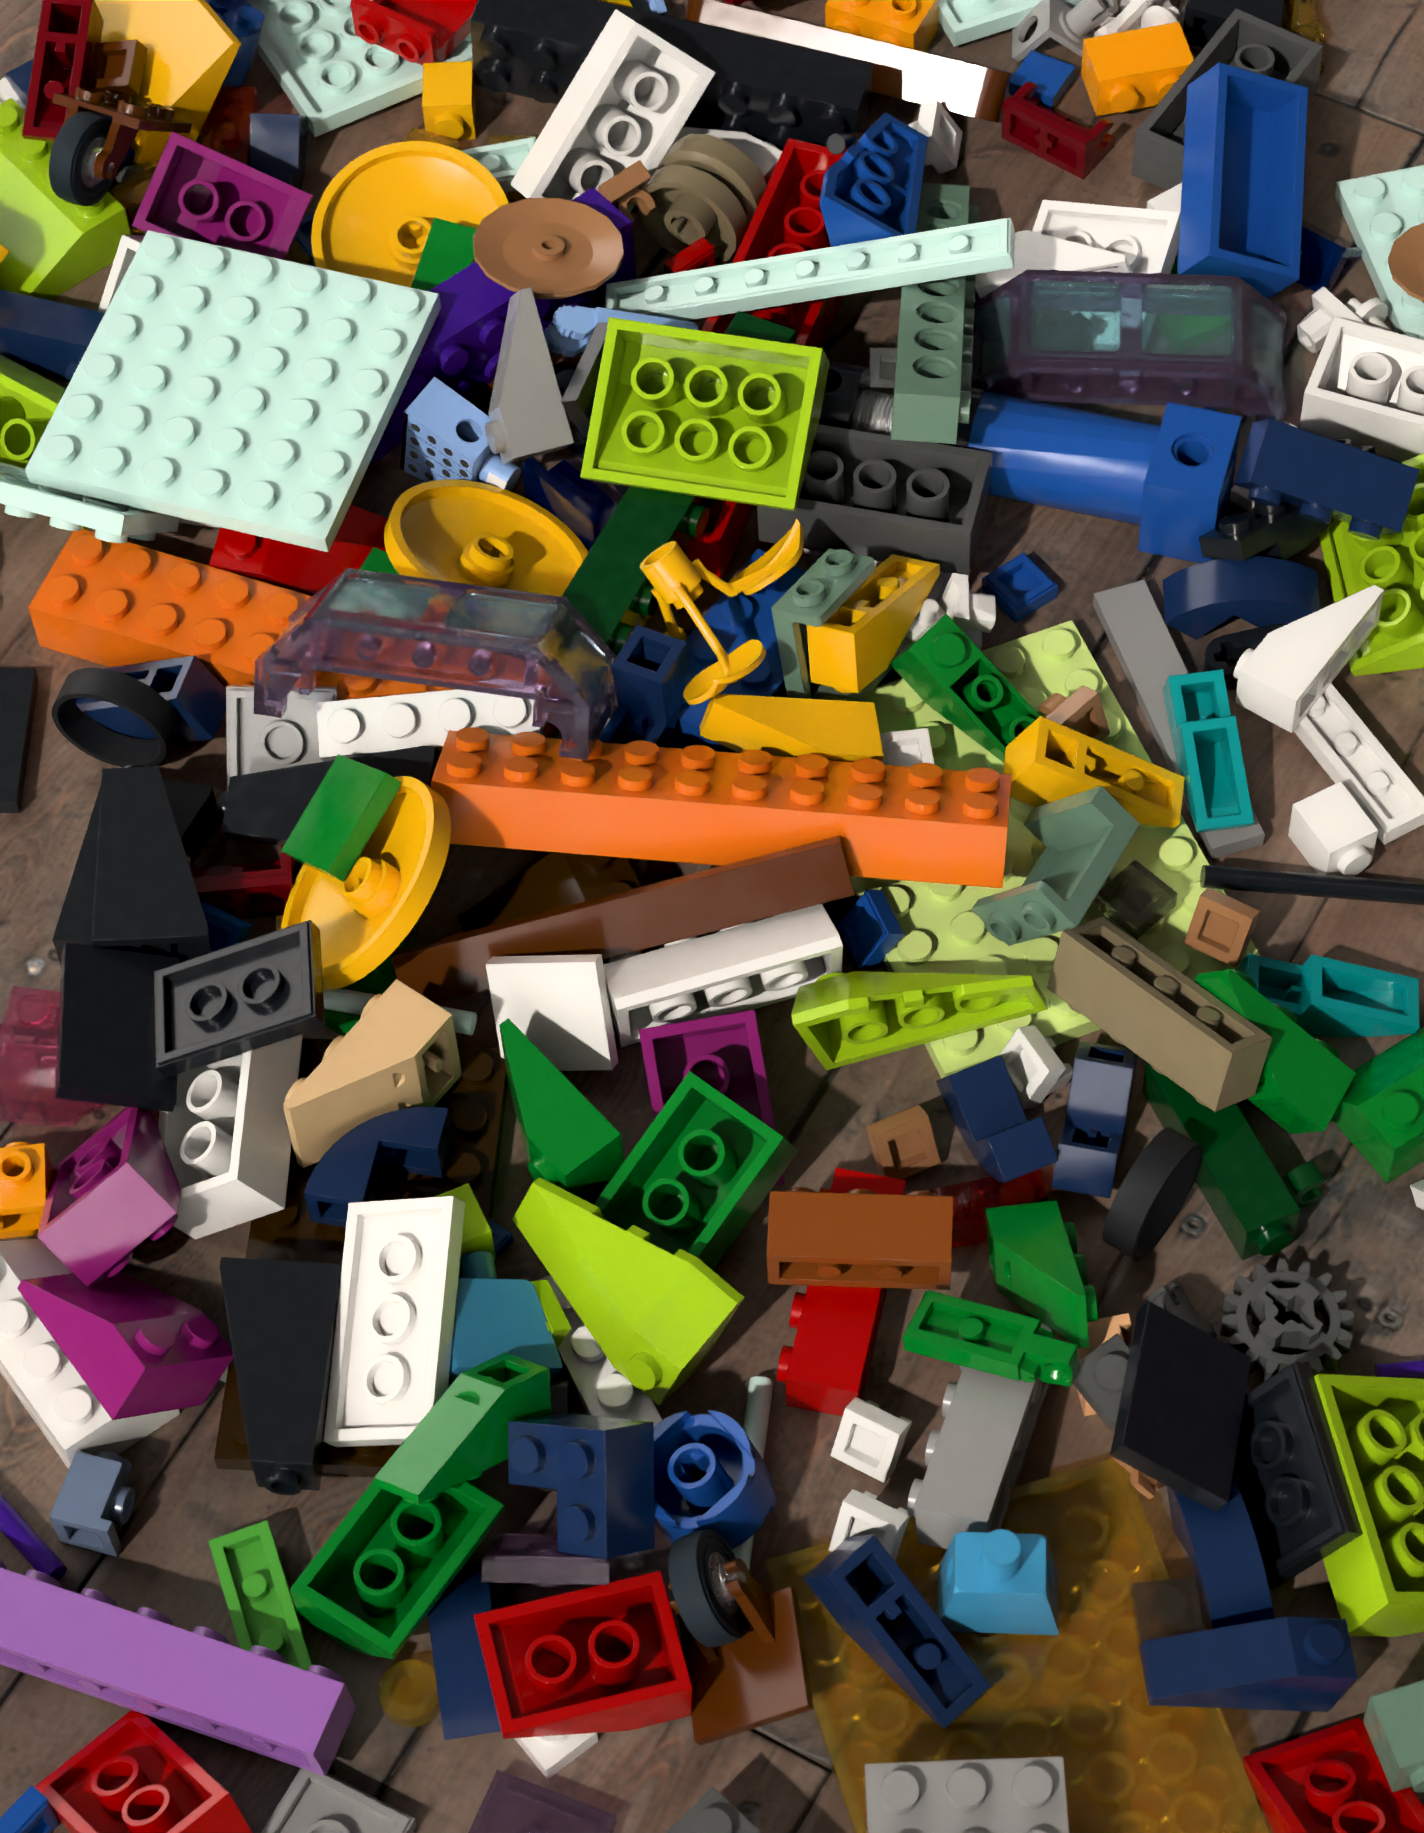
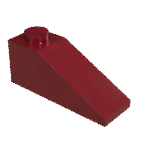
(60, 62)

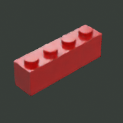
(834, 1327)

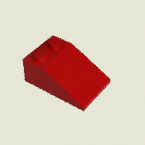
(297, 566)
(586, 1661)
(138, 1783)
(1331, 1785)

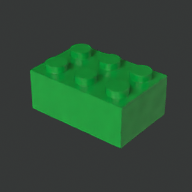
(696, 1173)

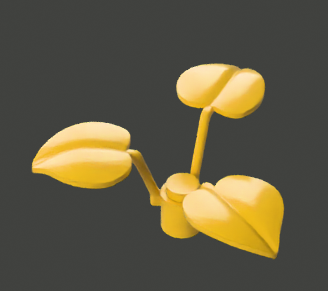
(678, 581)

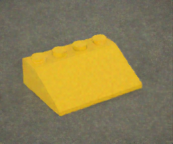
(183, 63)

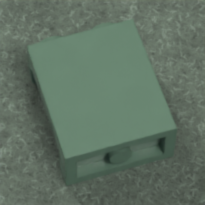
(812, 603)
(1082, 846)

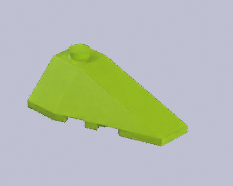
(883, 1012)
(640, 1303)

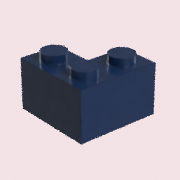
(600, 1478)

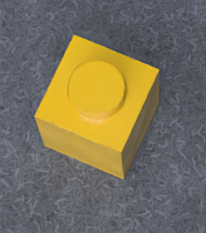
(449, 99)

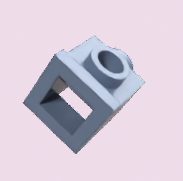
(94, 1502)

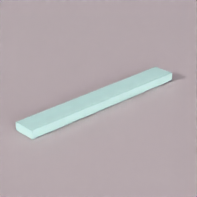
(820, 273)

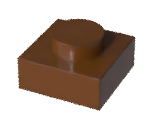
(117, 66)

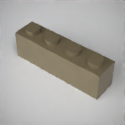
(1159, 1013)

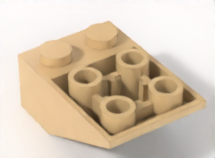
(389, 1061)

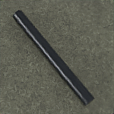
(1312, 885)

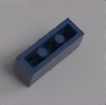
(1325, 479)

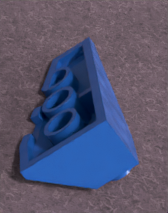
(875, 185)

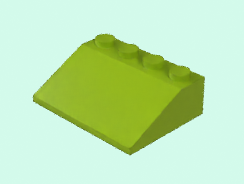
(47, 238)
(704, 413)
(1397, 568)
(1381, 1452)

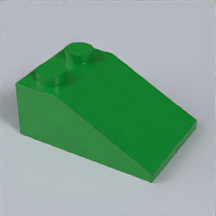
(559, 1127)

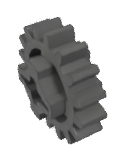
(1284, 1312)

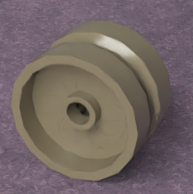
(704, 192)

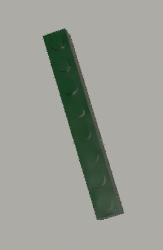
(609, 583)

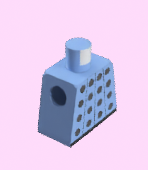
(449, 440)

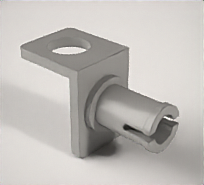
(1062, 24)

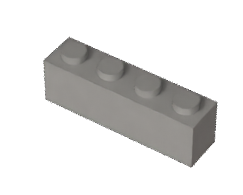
(974, 1455)

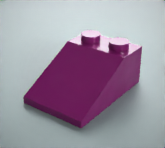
(220, 201)
(716, 1049)
(110, 1196)
(131, 1341)

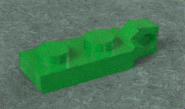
(989, 1340)

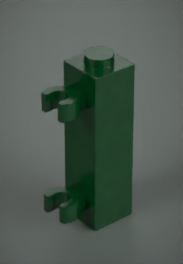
(1235, 1172)

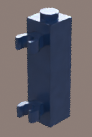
(45, 333)

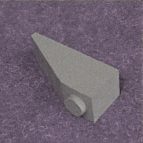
(525, 394)

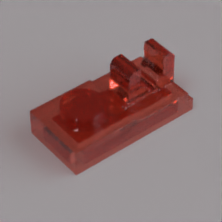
(229, 122)
(975, 1196)

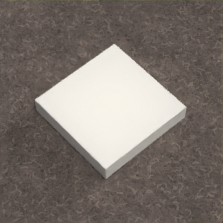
(557, 1006)

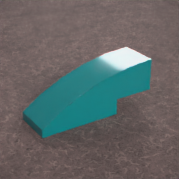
(1208, 750)
(1338, 996)

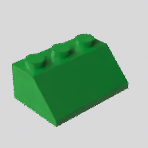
(1386, 1108)
(390, 1566)

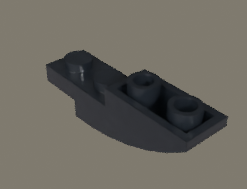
(1264, 530)

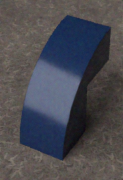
(279, 146)
(1254, 589)
(648, 688)
(1095, 1119)
(994, 1122)
(354, 1166)
(1224, 1559)
(458, 1660)

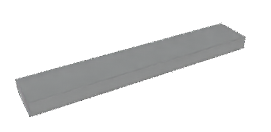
(1147, 661)

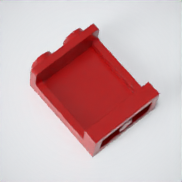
(414, 28)

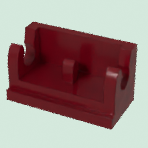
(1054, 134)
(247, 888)

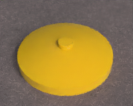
(385, 202)
(481, 538)
(383, 893)

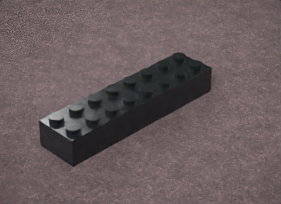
(757, 86)

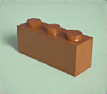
(860, 1239)

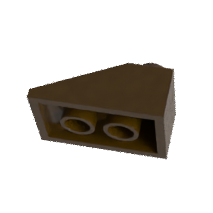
(552, 884)

